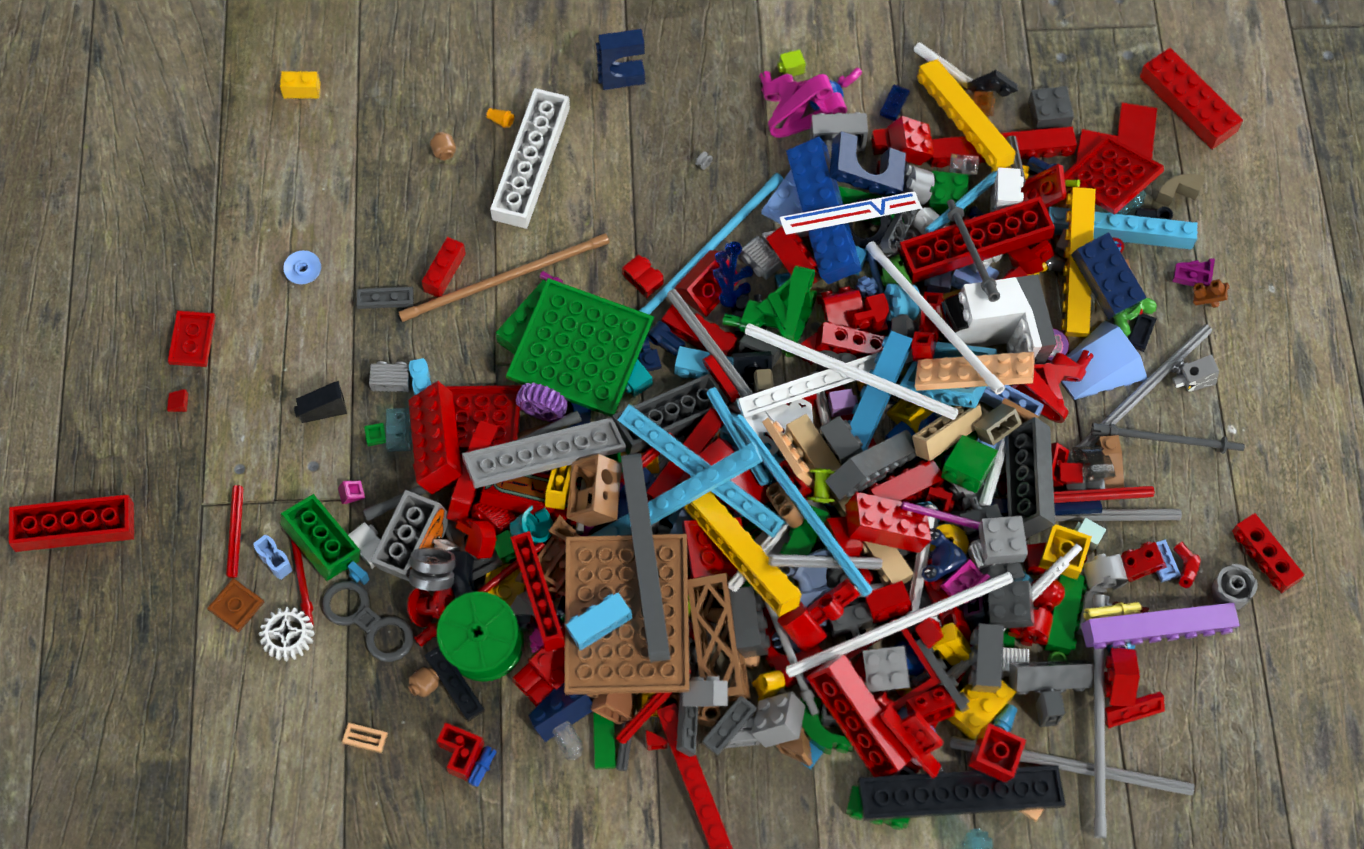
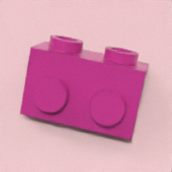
(963, 579)

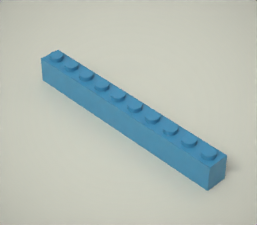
(873, 400)

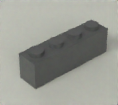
(1050, 674)

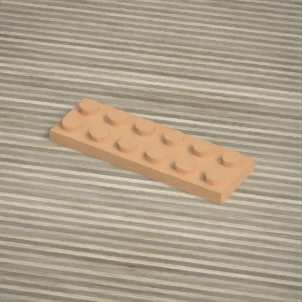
(958, 372)

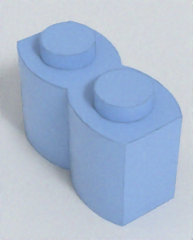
(273, 557)

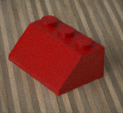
(700, 286)

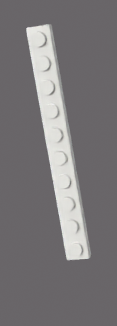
(803, 387)

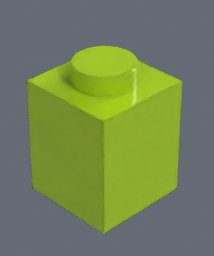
(792, 63)

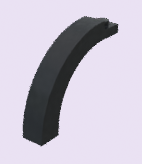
(465, 584)

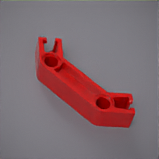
(464, 491)

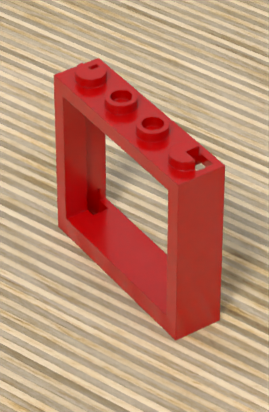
(920, 689)

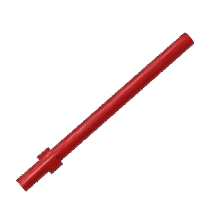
(306, 605)

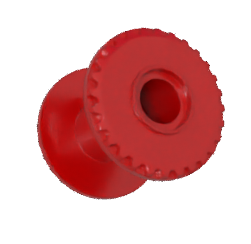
(424, 607)

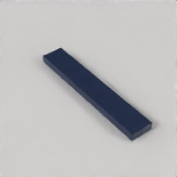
(1068, 508)

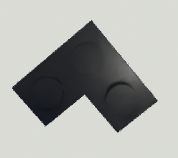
(993, 81)

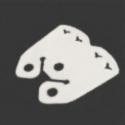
(783, 415)

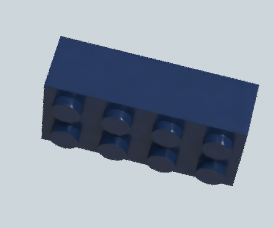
(1108, 275)

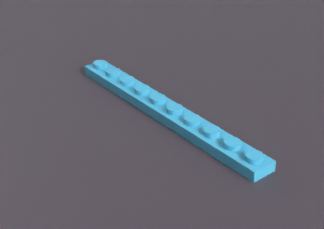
(694, 464)
(691, 489)

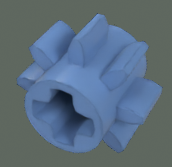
(867, 286)

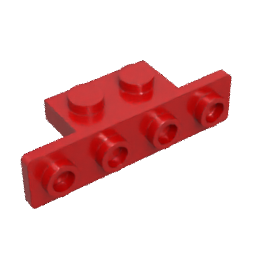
(916, 737)

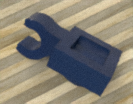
(649, 358)

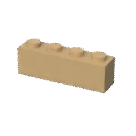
(945, 432)

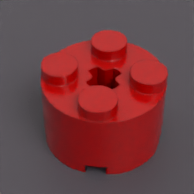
(1035, 634)

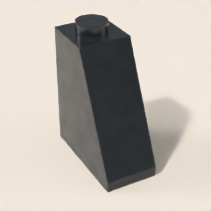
(321, 403)

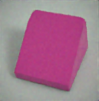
(351, 491)

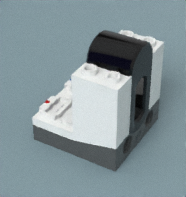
(1015, 319)

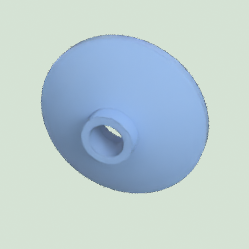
(299, 261)

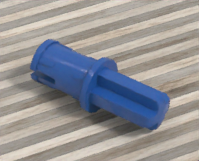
(482, 766)

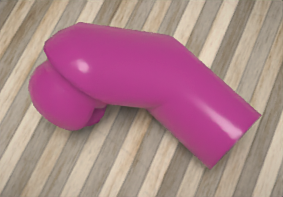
(853, 76)

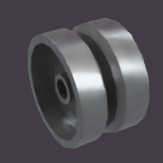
(432, 569)

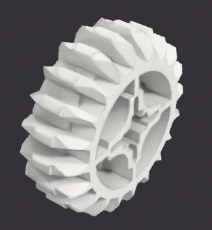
(271, 632)

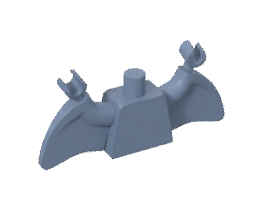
(812, 586)

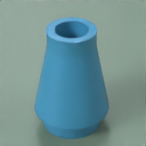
(1006, 718)

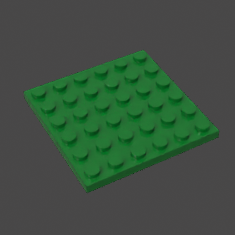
(580, 347)

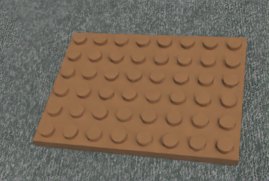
(621, 658)

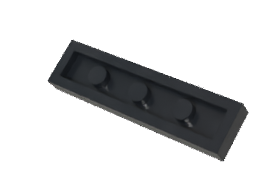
(455, 684)

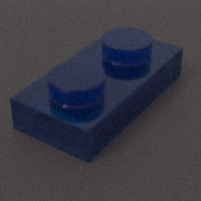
(894, 102)

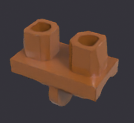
(1210, 294)

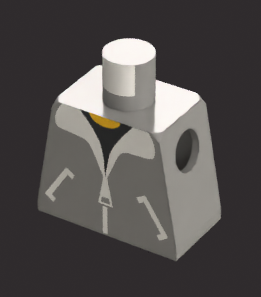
(1198, 374)

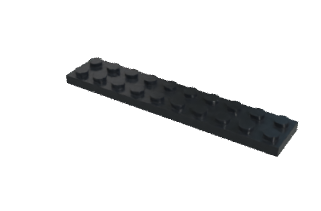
(959, 793)

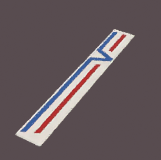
(850, 212)

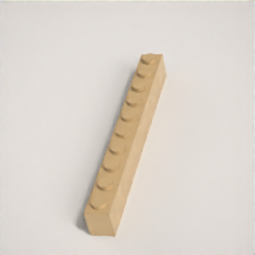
(818, 455)

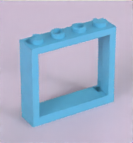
(951, 396)

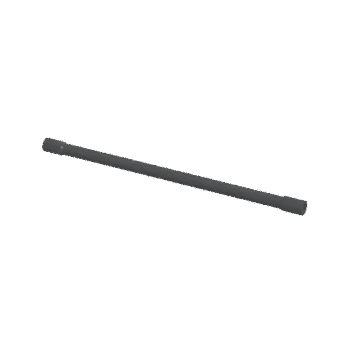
(380, 508)

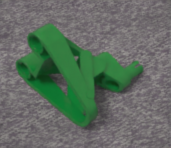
(784, 309)

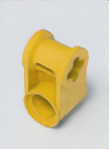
(769, 684)

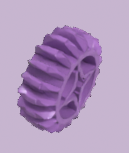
(541, 402)

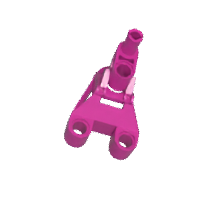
(794, 99)

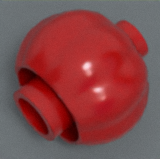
(1050, 596)

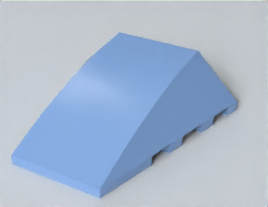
(1113, 362)

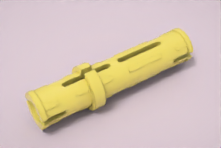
(1115, 610)

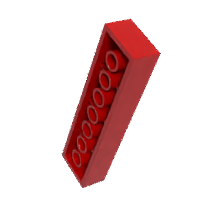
(991, 234)

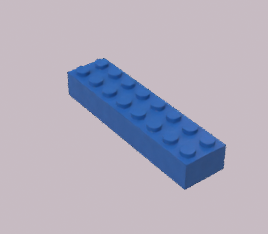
(834, 244)

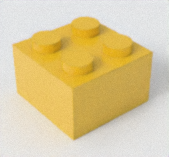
(1059, 543)

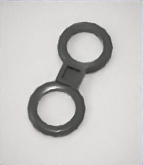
(367, 621)

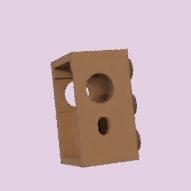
(601, 497)

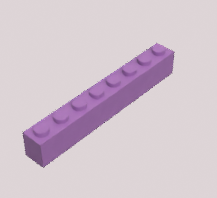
(1160, 625)

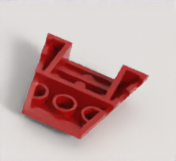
(721, 449)

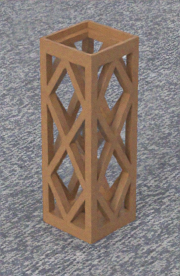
(697, 592)

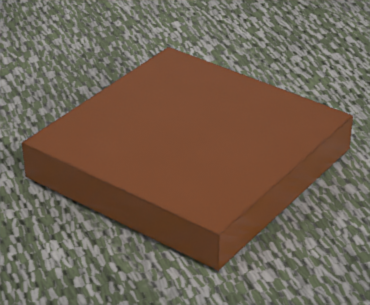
(235, 605)

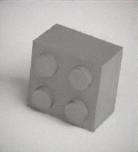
(1002, 540)
(886, 669)
(778, 719)

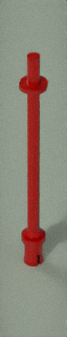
(431, 631)

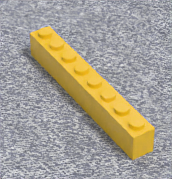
(966, 115)
(1076, 290)
(744, 553)

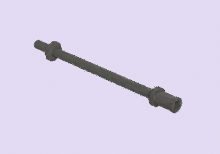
(988, 284)
(1112, 430)

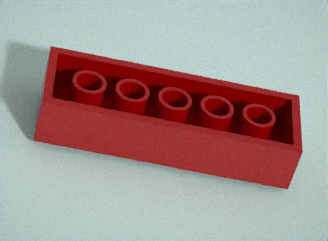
(1191, 98)
(434, 437)
(71, 523)
(859, 716)

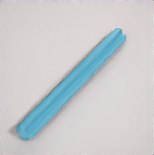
(963, 202)
(739, 439)

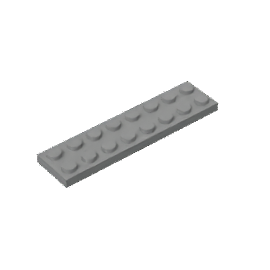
(542, 452)

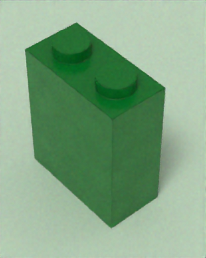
(969, 464)

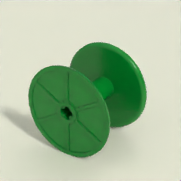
(480, 636)

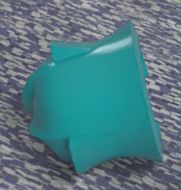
(528, 522)

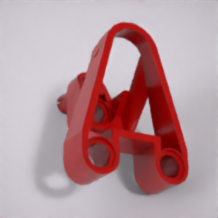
(1047, 381)

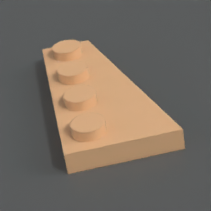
(789, 452)

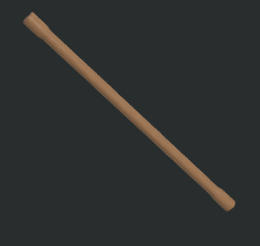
(414, 311)

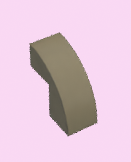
(1185, 184)

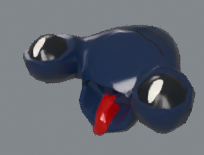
(943, 558)

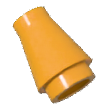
(501, 117)

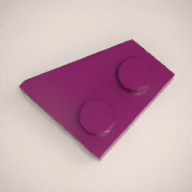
(1194, 272)

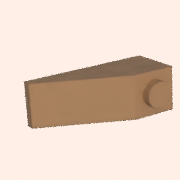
(1113, 448)

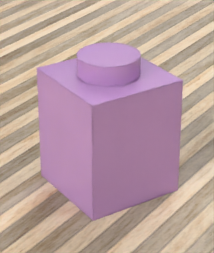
(841, 402)

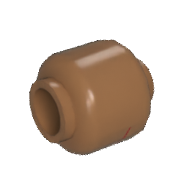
(443, 146)
(423, 682)

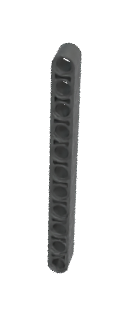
(645, 558)

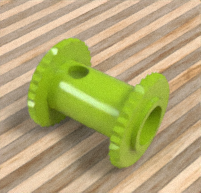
(821, 488)

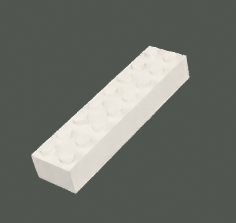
(530, 158)

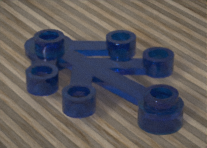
(728, 296)

